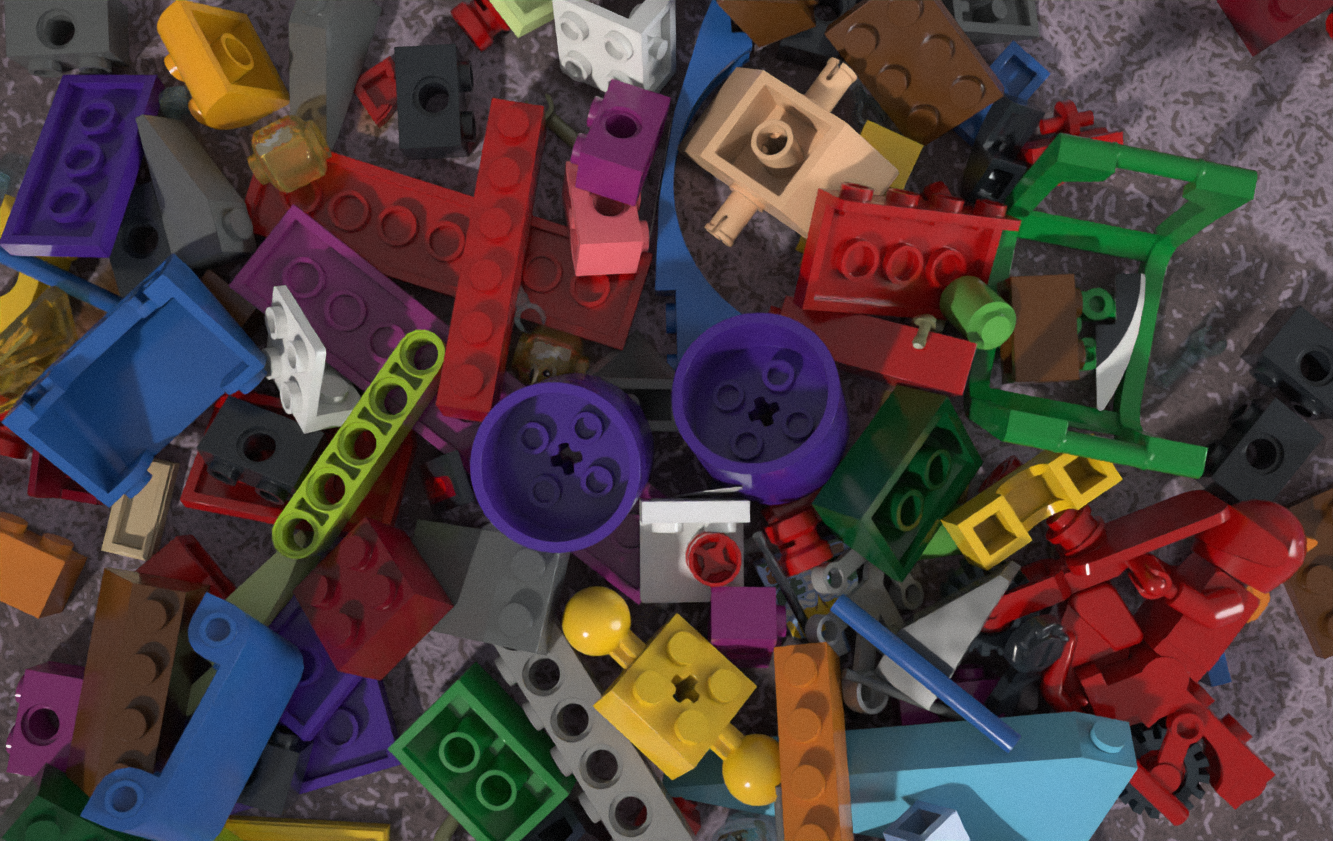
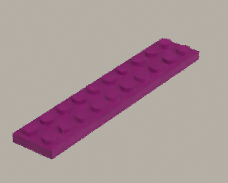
(360, 324)

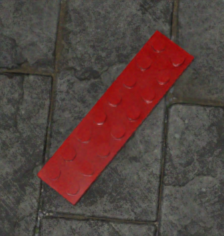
(419, 238)

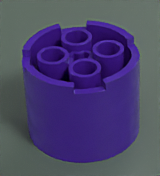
(752, 369)
(537, 494)

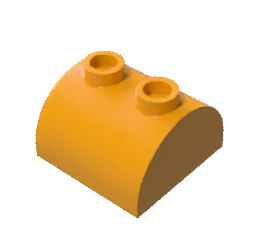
(220, 64)

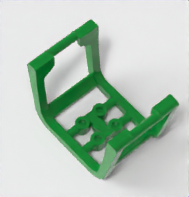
(1042, 422)

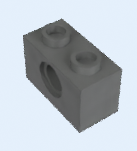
(38, 30)

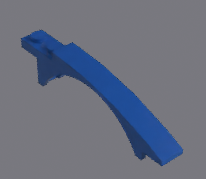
(696, 301)

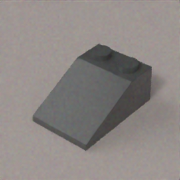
(496, 585)

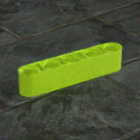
(341, 459)

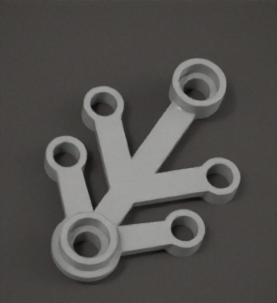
(876, 601)

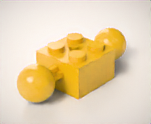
(643, 702)

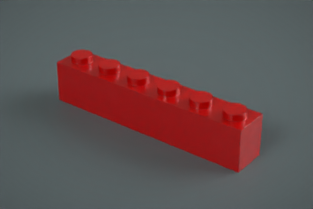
(492, 260)

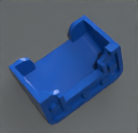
(136, 382)
(221, 740)

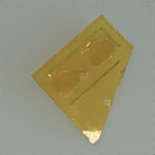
(34, 343)

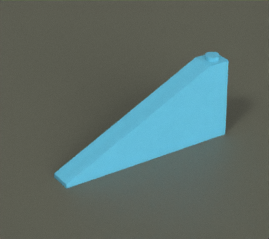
(1045, 789)

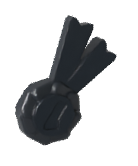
(1029, 652)

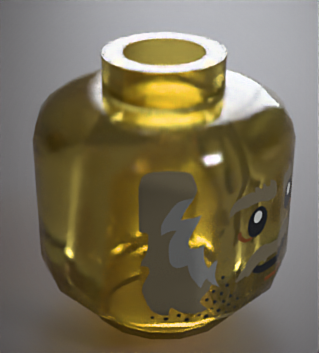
(289, 153)
(547, 354)

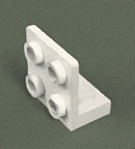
(607, 46)
(296, 363)
(664, 535)

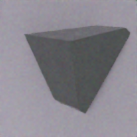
(643, 377)

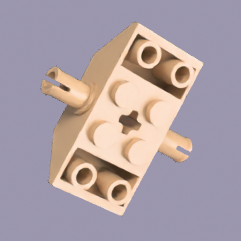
(816, 149)

